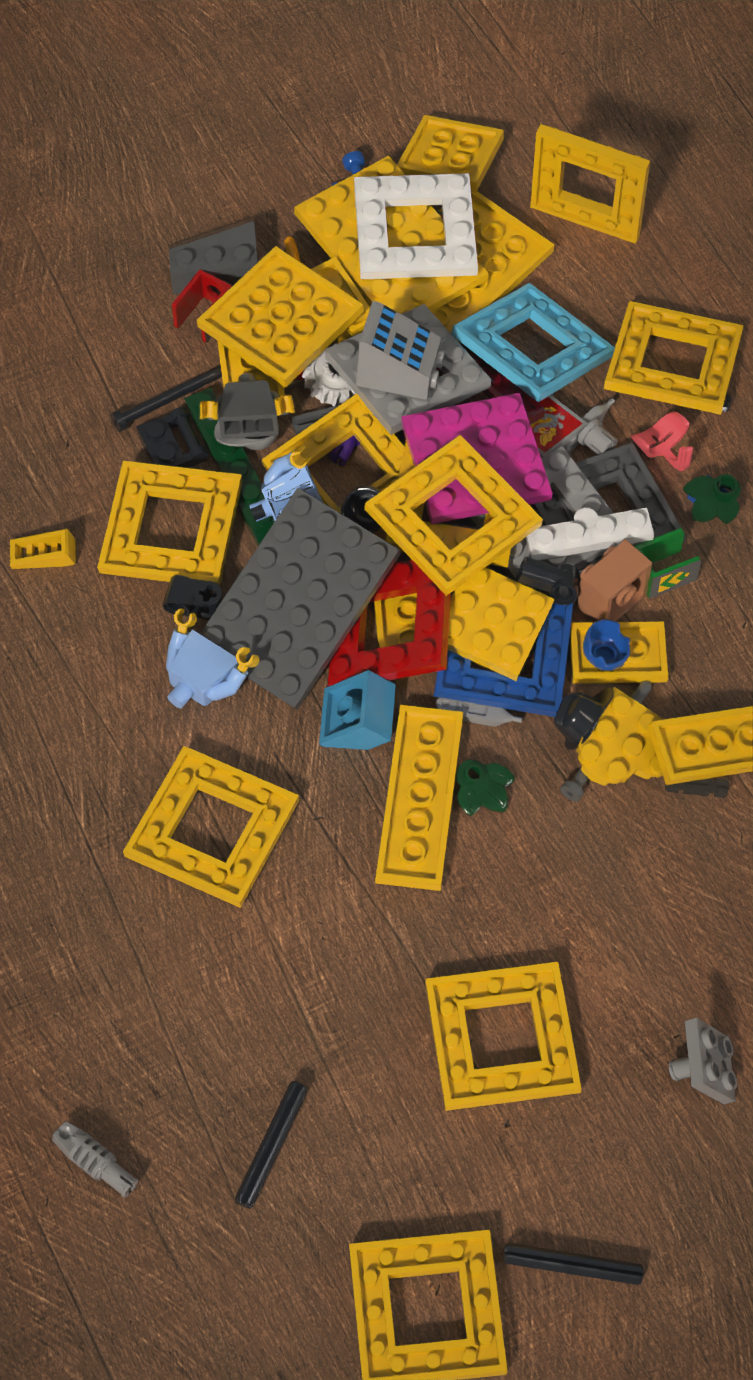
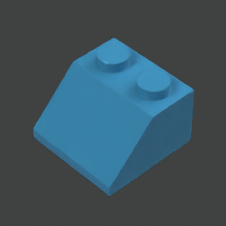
(358, 712)

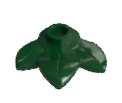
(711, 501)
(486, 790)

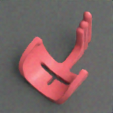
(673, 424)

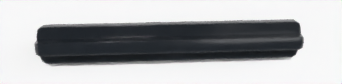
(271, 1144)
(573, 1263)

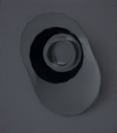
(580, 714)

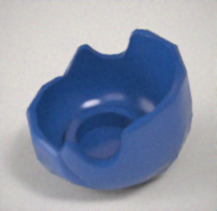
(605, 645)

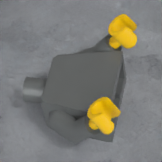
(247, 408)

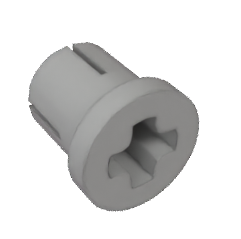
(597, 437)

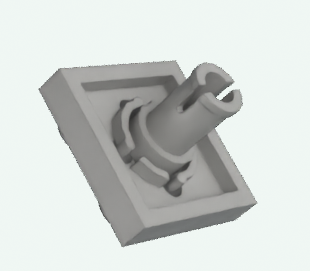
(707, 1062)

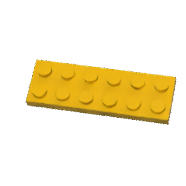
(419, 798)

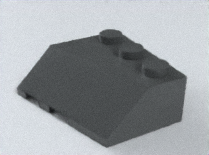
(221, 253)

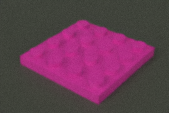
(498, 432)

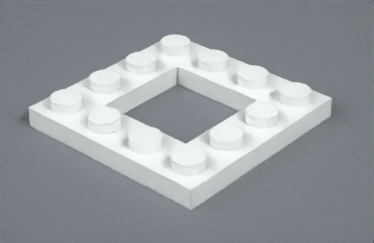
(384, 262)

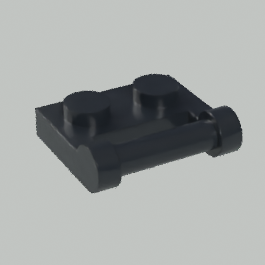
(162, 445)

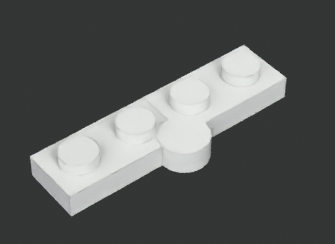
(589, 533)

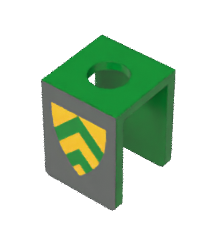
(673, 576)

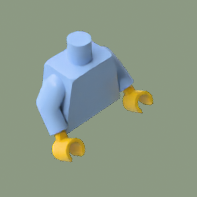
(201, 667)

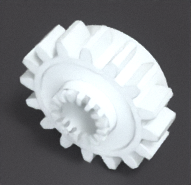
(326, 382)

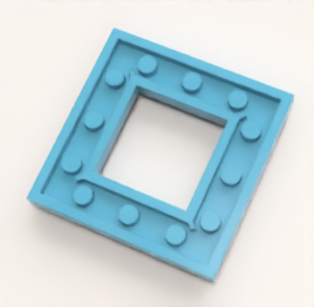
(483, 331)

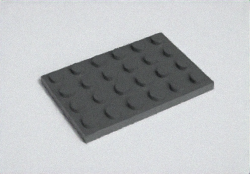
(300, 595)

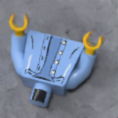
(281, 482)

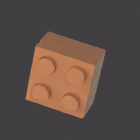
(614, 583)

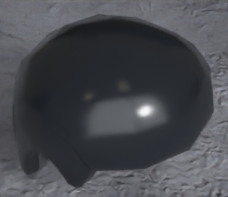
(354, 507)

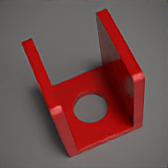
(193, 294)

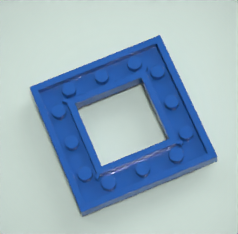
(534, 695)

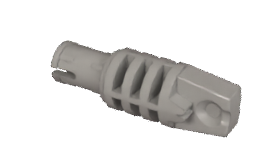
(93, 1158)

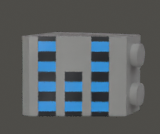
(398, 354)

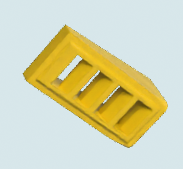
(55, 558)

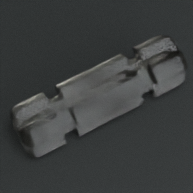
(702, 787)

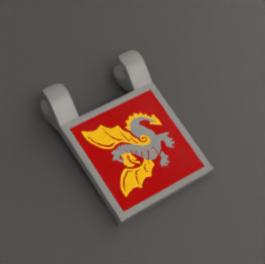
(556, 426)

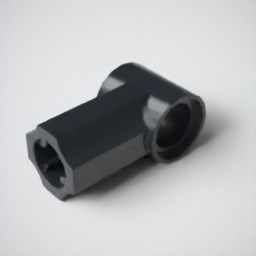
(559, 581)

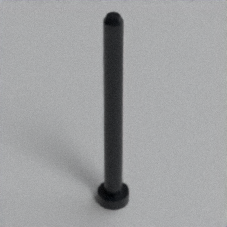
(121, 420)

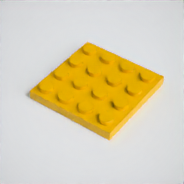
(280, 316)

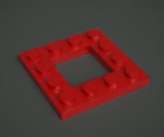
(403, 660)

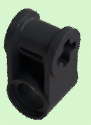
(192, 596)

